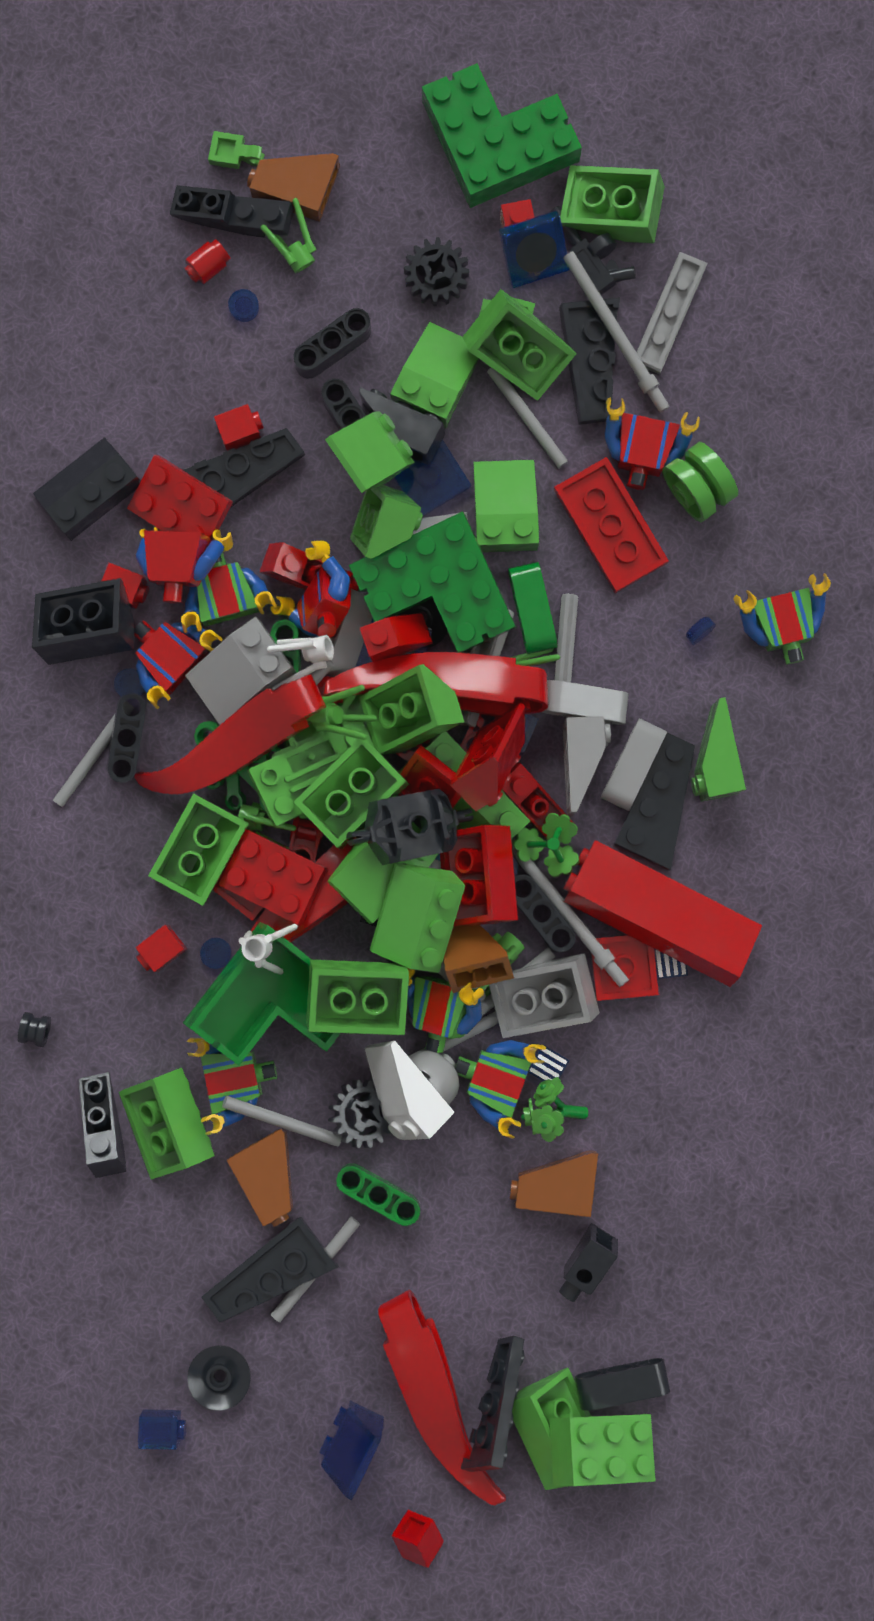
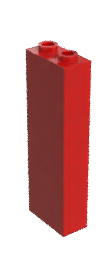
(662, 913)

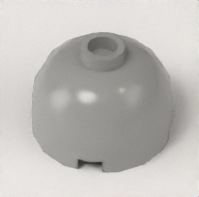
(439, 1072)

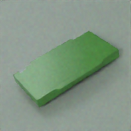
(296, 768)

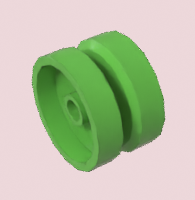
(700, 481)

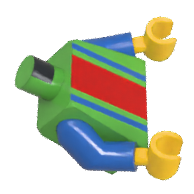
(225, 595)
(785, 618)
(441, 1011)
(228, 1079)
(498, 1080)

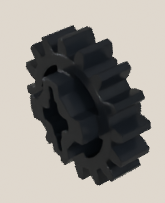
(447, 277)
(354, 1124)

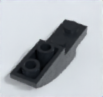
(231, 213)

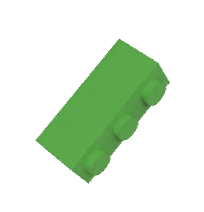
(384, 520)
(410, 710)
(342, 794)
(198, 849)
(417, 916)
(166, 1124)
(533, 1406)

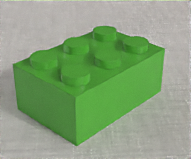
(357, 997)
(602, 1450)

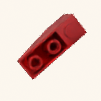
(292, 566)
(530, 797)

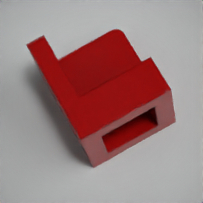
(417, 1538)

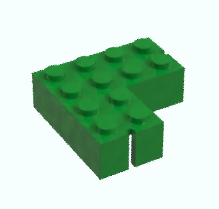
(495, 151)
(440, 565)
(249, 999)

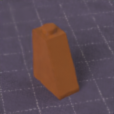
(298, 177)
(475, 958)
(266, 1177)
(558, 1186)

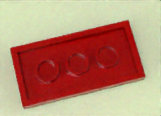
(611, 525)

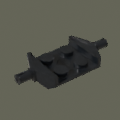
(390, 828)

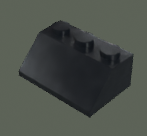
(87, 489)
(82, 622)

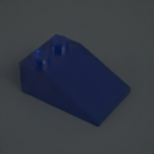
(351, 1447)

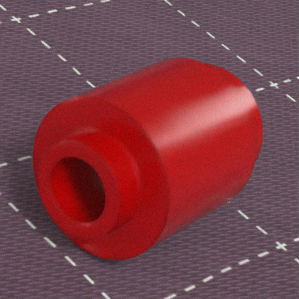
(206, 261)

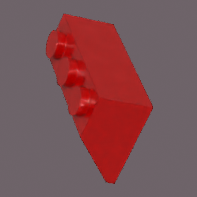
(491, 759)
(486, 867)

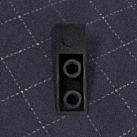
(418, 430)
(101, 1126)

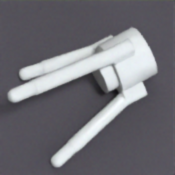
(316, 650)
(259, 947)

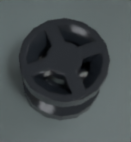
(34, 1029)

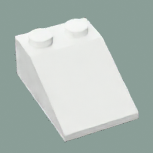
(405, 1094)

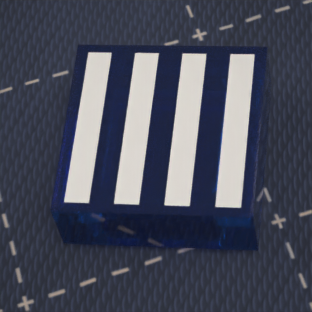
(668, 967)
(551, 1067)

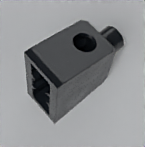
(594, 1253)

